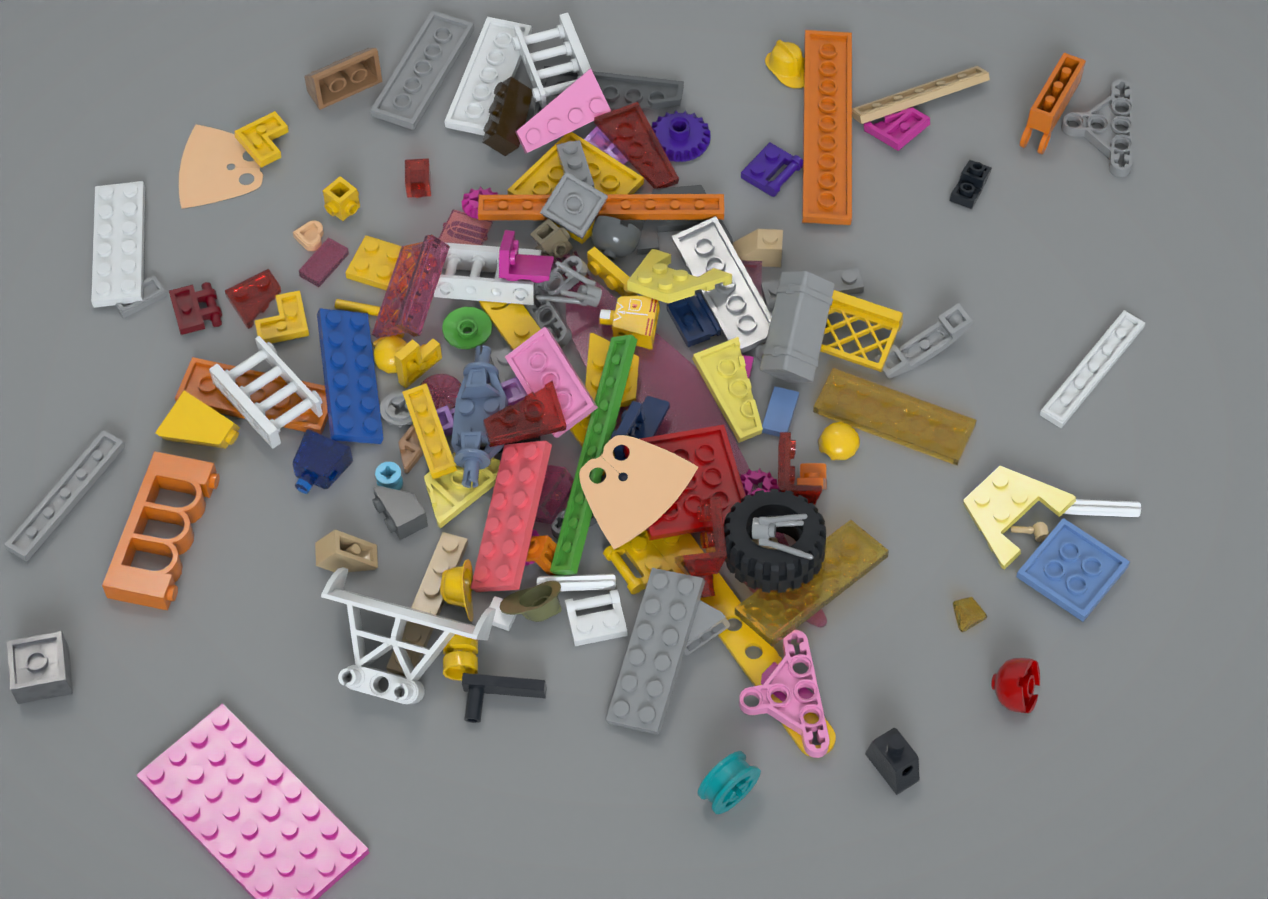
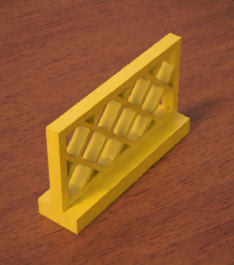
(869, 313)

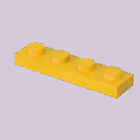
(429, 431)

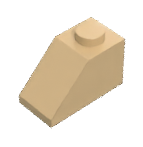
(762, 246)
(345, 551)

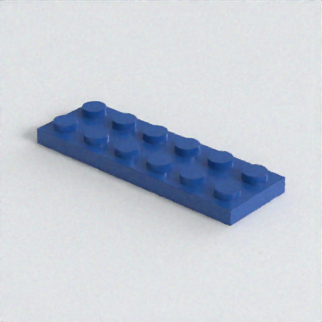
(349, 376)

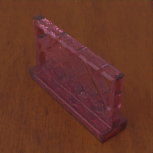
(416, 298)

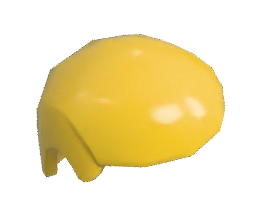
(384, 353)
(839, 441)

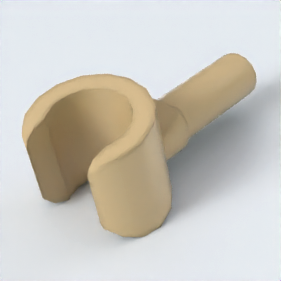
(1039, 530)

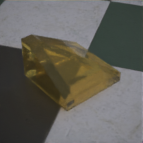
(968, 613)

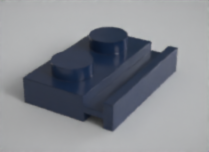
(693, 320)

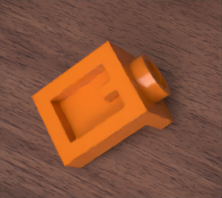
(813, 474)
(542, 552)

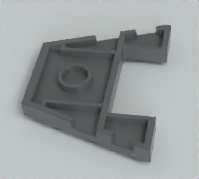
(650, 228)

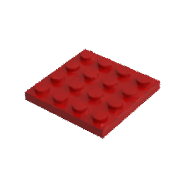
(715, 477)

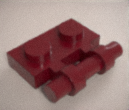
(187, 309)

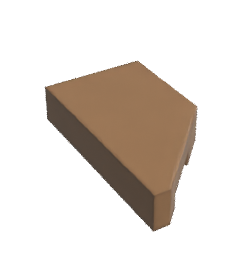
(410, 449)

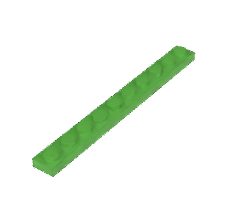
(599, 432)

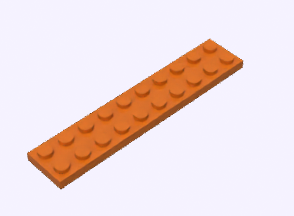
(827, 128)

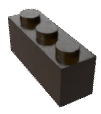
(507, 115)

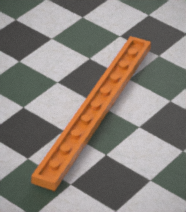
(617, 206)

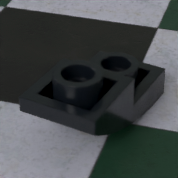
(970, 184)

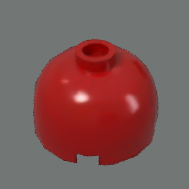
(1016, 684)

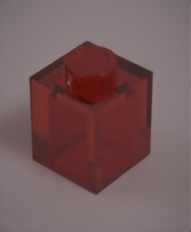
(417, 178)

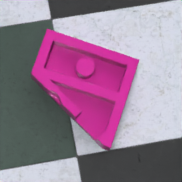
(899, 127)

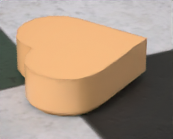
(310, 235)

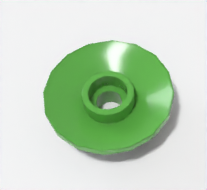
(465, 320)

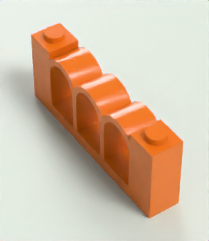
(158, 587)

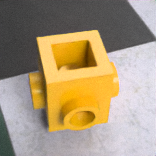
(341, 199)

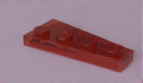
(638, 143)

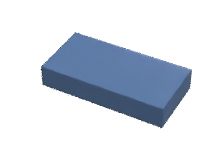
(780, 411)

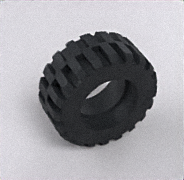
(769, 567)

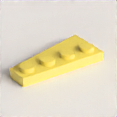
(727, 380)

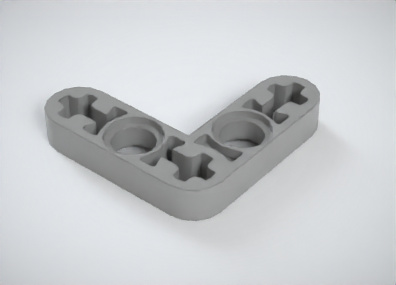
(547, 306)

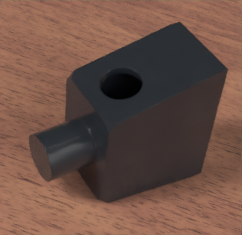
(891, 757)

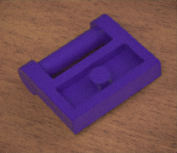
(765, 166)

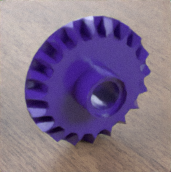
(682, 135)

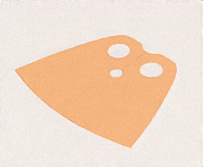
(205, 172)
(651, 488)

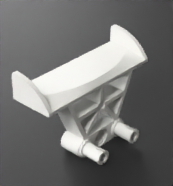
(401, 688)

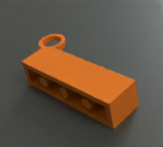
(1053, 99)

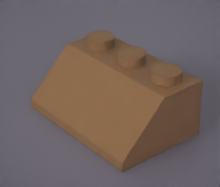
(344, 78)

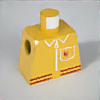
(634, 317)

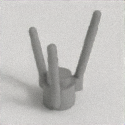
(586, 294)
(765, 527)

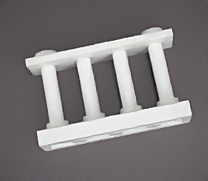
(571, 46)
(484, 259)
(255, 412)

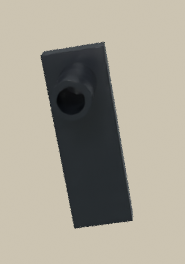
(479, 684)

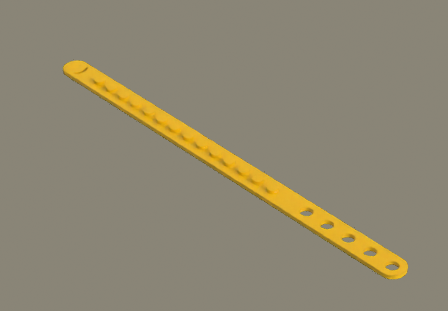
(518, 326)

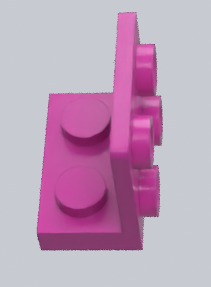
(520, 266)

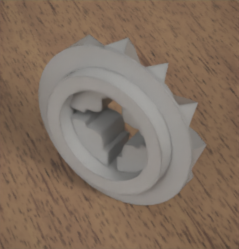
(388, 409)

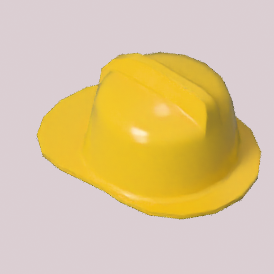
(787, 64)
(457, 587)

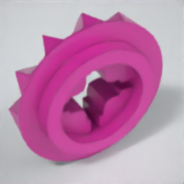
(470, 201)
(757, 477)

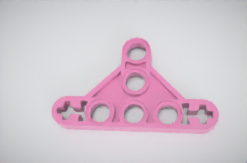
(794, 707)

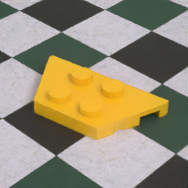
(596, 359)

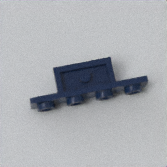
(640, 422)

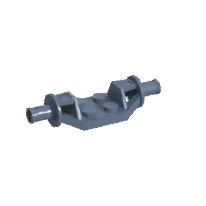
(474, 404)

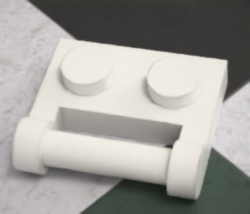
(598, 625)

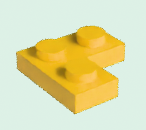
(258, 138)
(288, 324)
(415, 360)

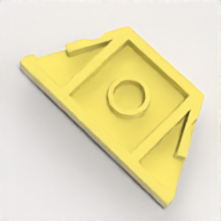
(451, 497)

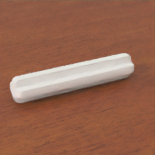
(1105, 508)
(582, 582)

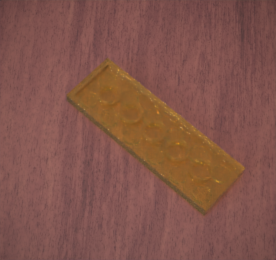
(895, 416)
(848, 557)

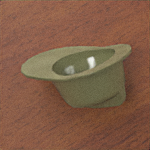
(535, 602)

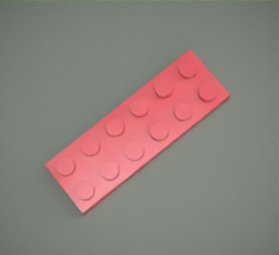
(511, 517)

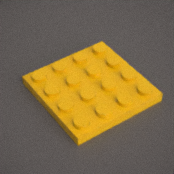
(607, 174)

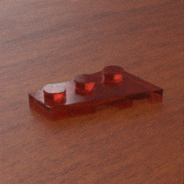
(529, 418)

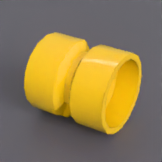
(460, 657)

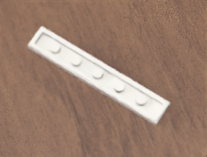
(1092, 369)

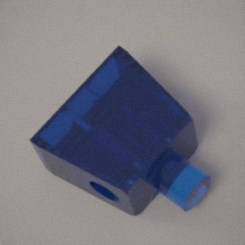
(319, 461)

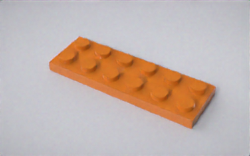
(199, 384)

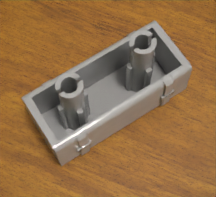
(796, 326)

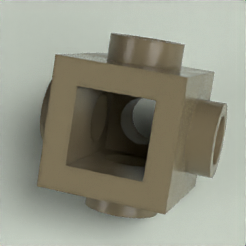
(552, 239)

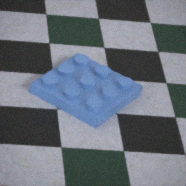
(1073, 569)

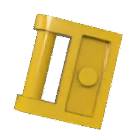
(644, 558)

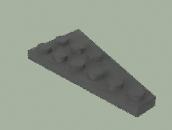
(626, 89)

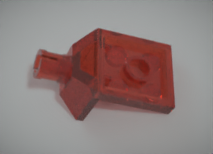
(786, 473)
(713, 539)

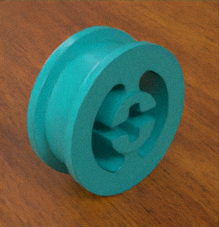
(728, 782)

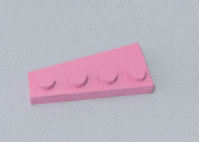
(565, 113)

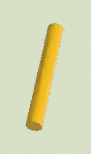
(357, 307)

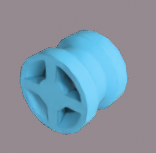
(388, 469)

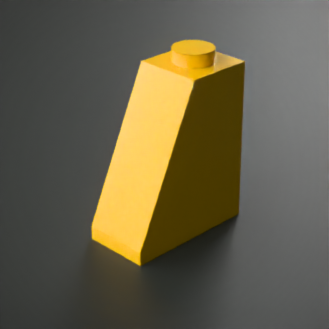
(197, 424)

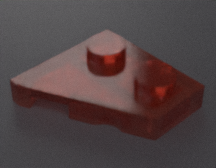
(253, 296)

